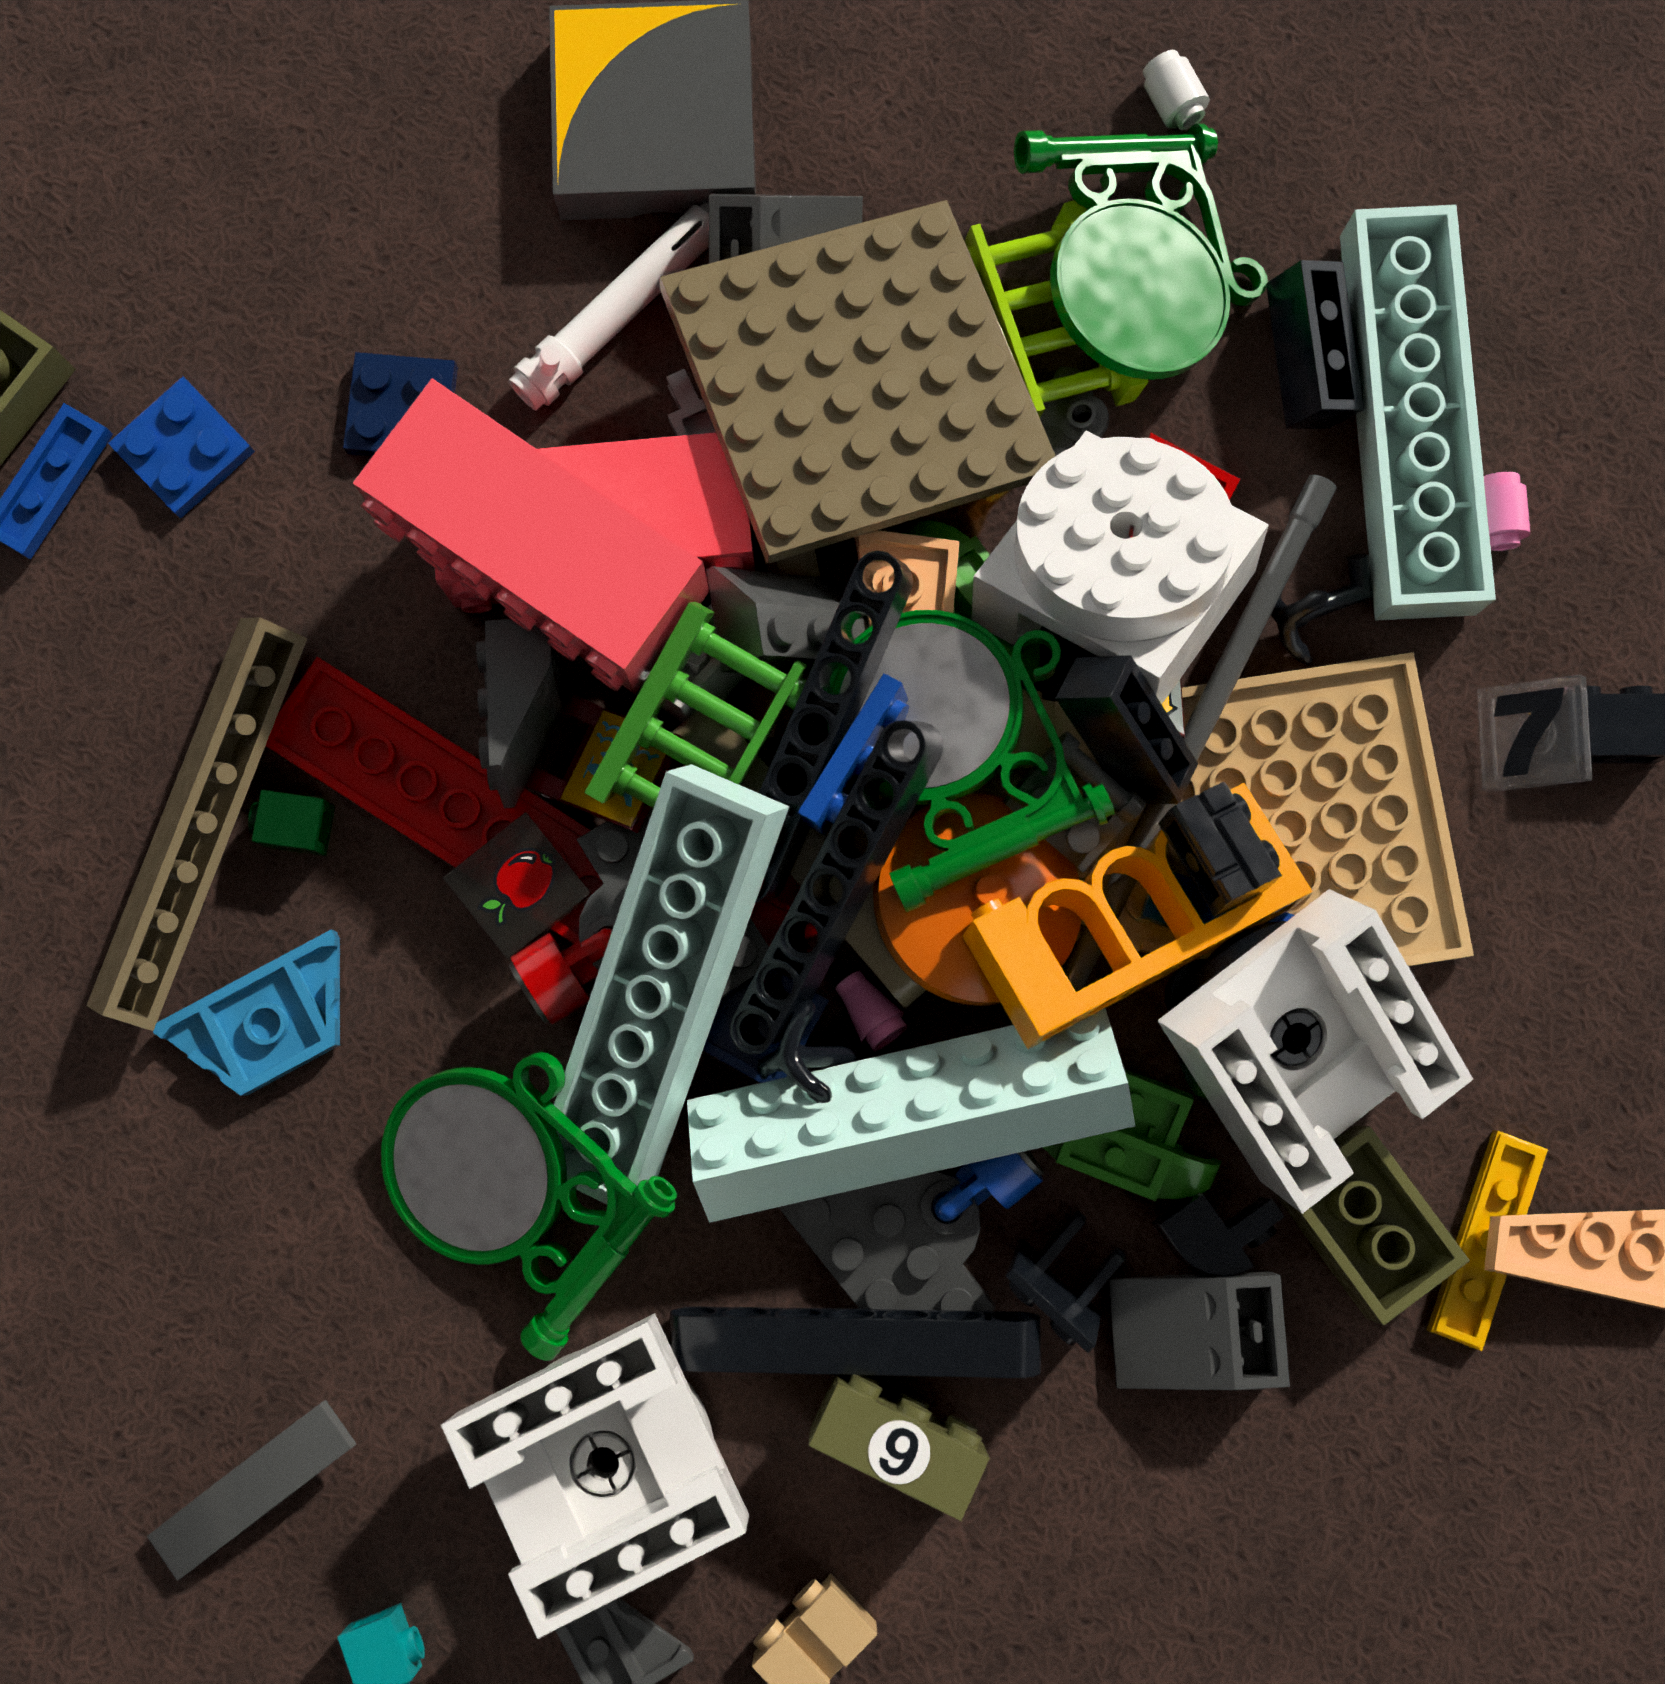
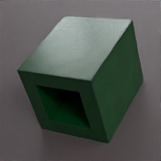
(291, 822)

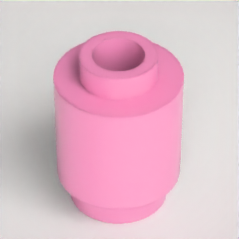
(1506, 510)

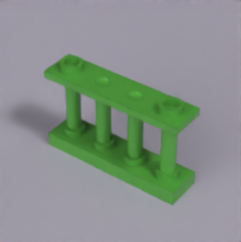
(670, 683)

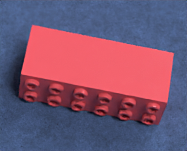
(667, 482)
(530, 537)

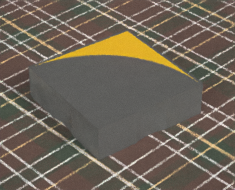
(650, 106)

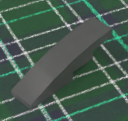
(251, 1490)

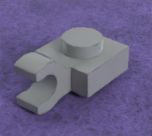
(692, 412)

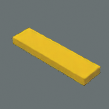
(1501, 1189)

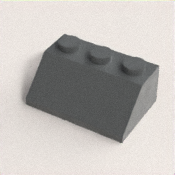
(775, 614)

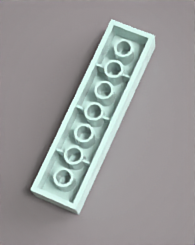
(1418, 414)
(666, 969)
(905, 1116)

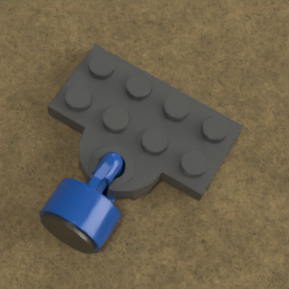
(910, 1236)

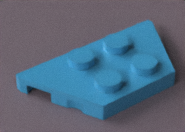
(265, 1019)

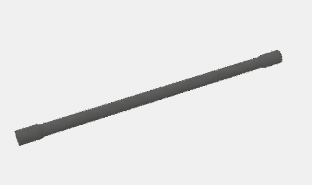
(1302, 522)

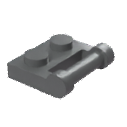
(1087, 839)

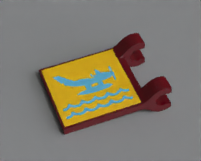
(602, 728)

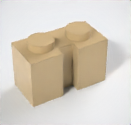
(816, 1638)

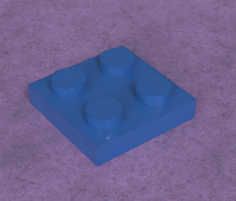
(181, 447)

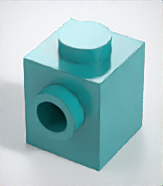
(382, 1648)

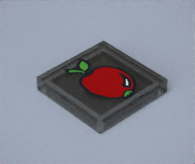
(517, 886)

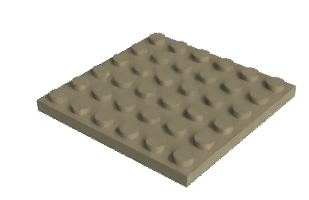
(856, 379)

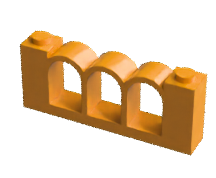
(1030, 978)

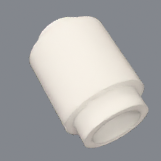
(1175, 90)

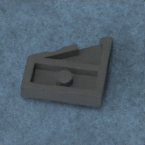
(621, 1647)

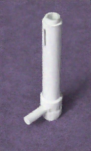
(562, 357)

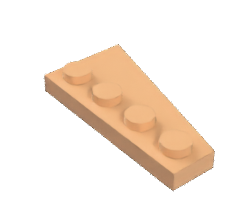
(928, 558)
(1587, 1252)

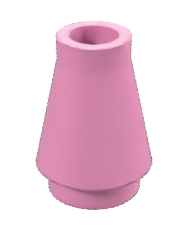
(871, 1012)

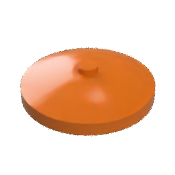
(930, 939)

